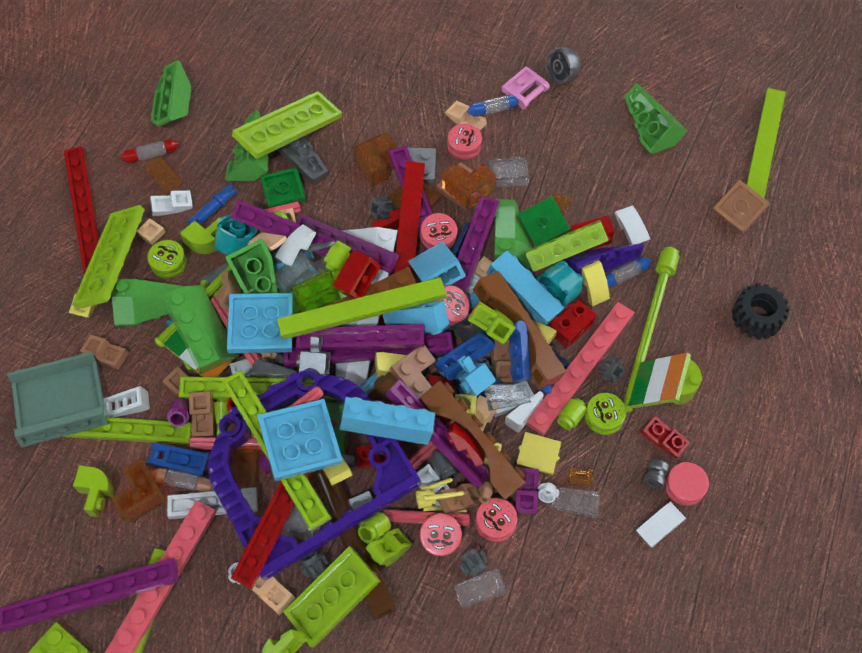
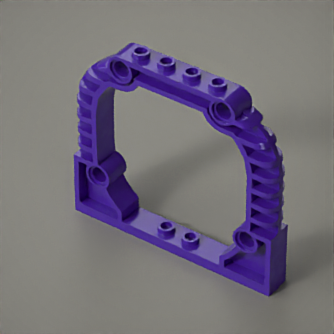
(393, 478)

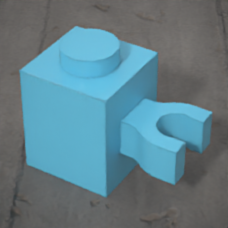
(476, 377)

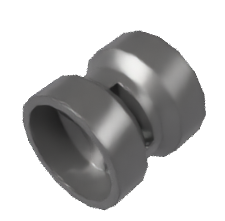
(656, 474)

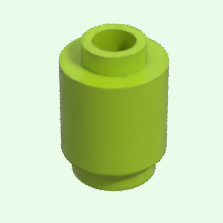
(337, 256)
(572, 414)
(374, 527)

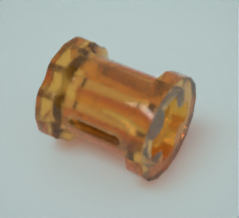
(580, 476)

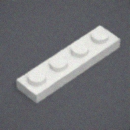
(180, 505)

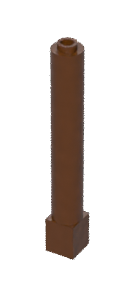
(337, 504)

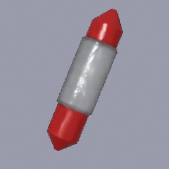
(149, 151)

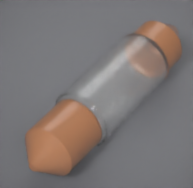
(182, 480)

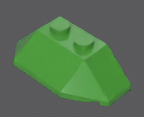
(171, 95)

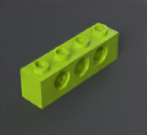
(566, 245)

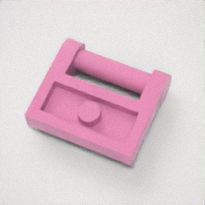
(521, 83)

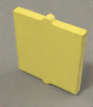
(538, 453)

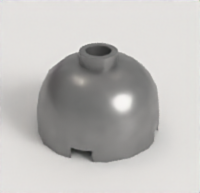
(563, 65)

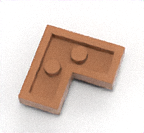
(410, 370)

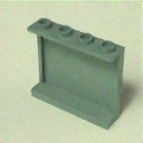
(57, 399)

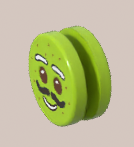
(167, 259)
(605, 413)

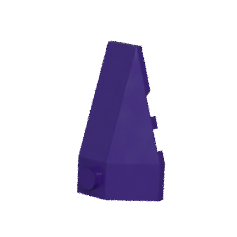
(609, 257)

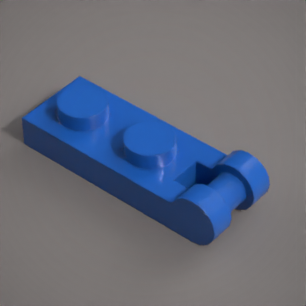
(474, 348)
(519, 353)
(178, 459)

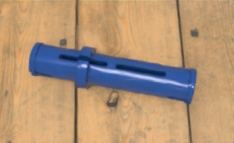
(219, 200)

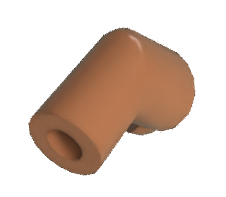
(486, 490)

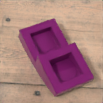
(527, 495)

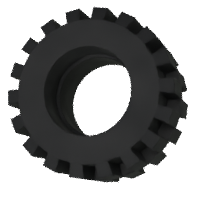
(767, 299)

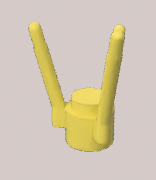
(426, 498)

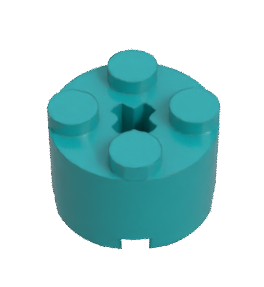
(232, 235)
(562, 282)

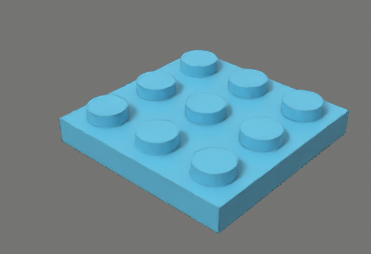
(254, 322)
(299, 439)

